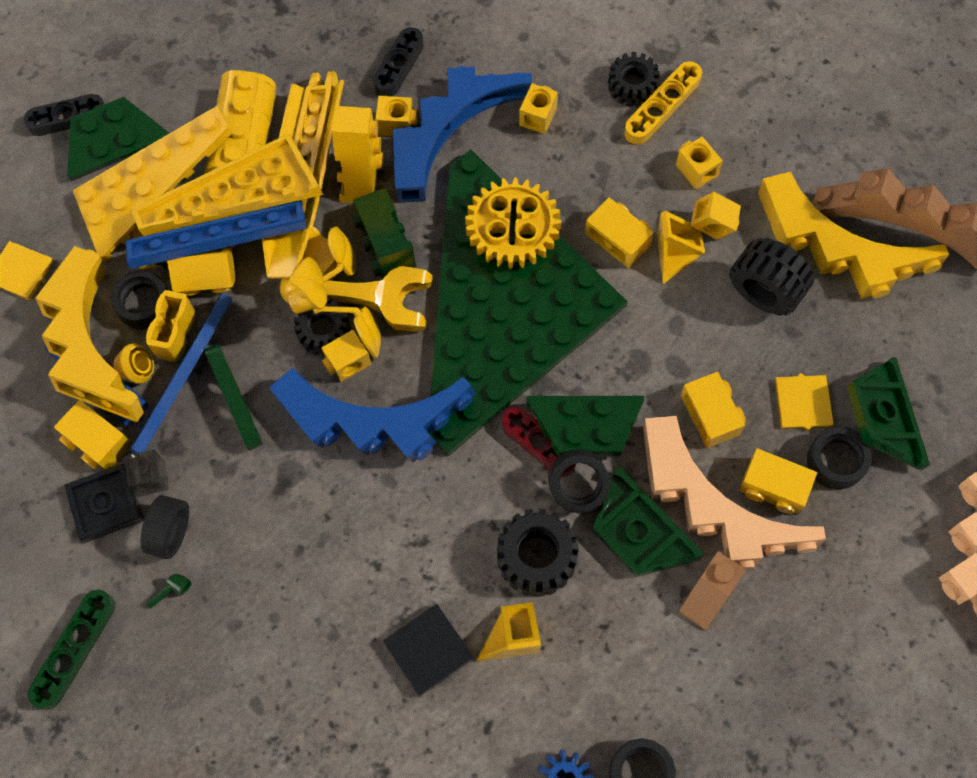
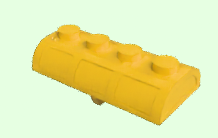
(249, 108)

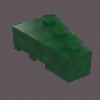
(382, 233)

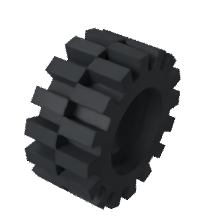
(636, 66)
(316, 342)

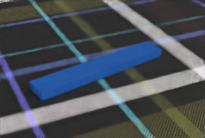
(215, 234)
(180, 375)

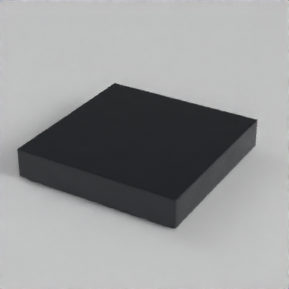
(103, 503)
(428, 650)

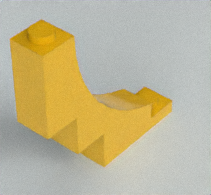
(80, 368)

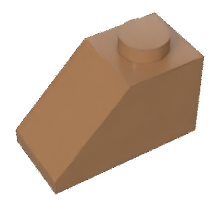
(712, 590)

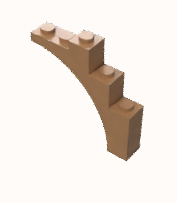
(921, 209)

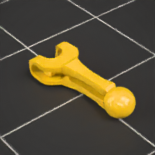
(382, 296)

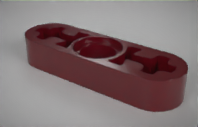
(516, 434)

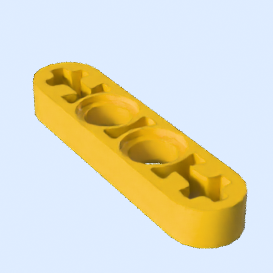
(664, 103)

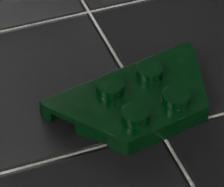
(109, 136)
(887, 415)
(586, 422)
(640, 530)

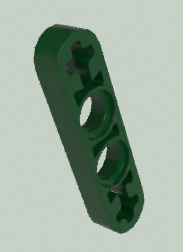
(233, 397)
(67, 646)

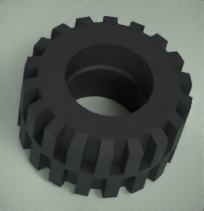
(771, 276)
(537, 526)

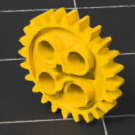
(485, 221)

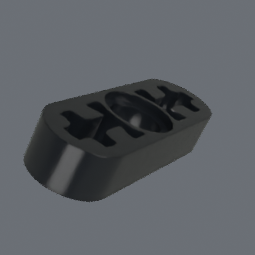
(398, 50)
(55, 109)

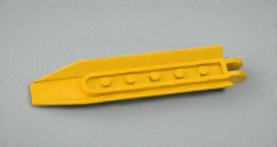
(309, 123)

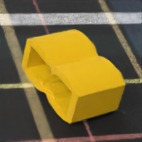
(172, 323)

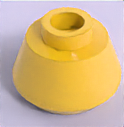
(134, 364)

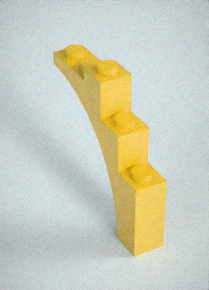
(834, 249)

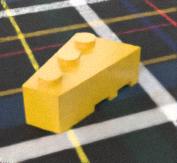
(357, 150)

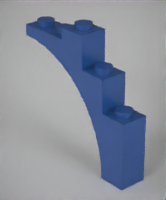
(441, 117)
(369, 427)

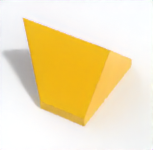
(677, 244)
(512, 634)

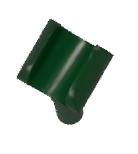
(175, 583)

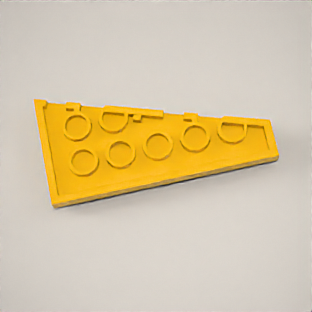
(144, 176)
(252, 182)

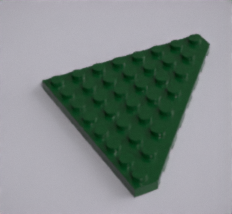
(505, 323)

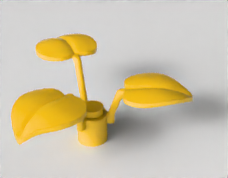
(312, 295)

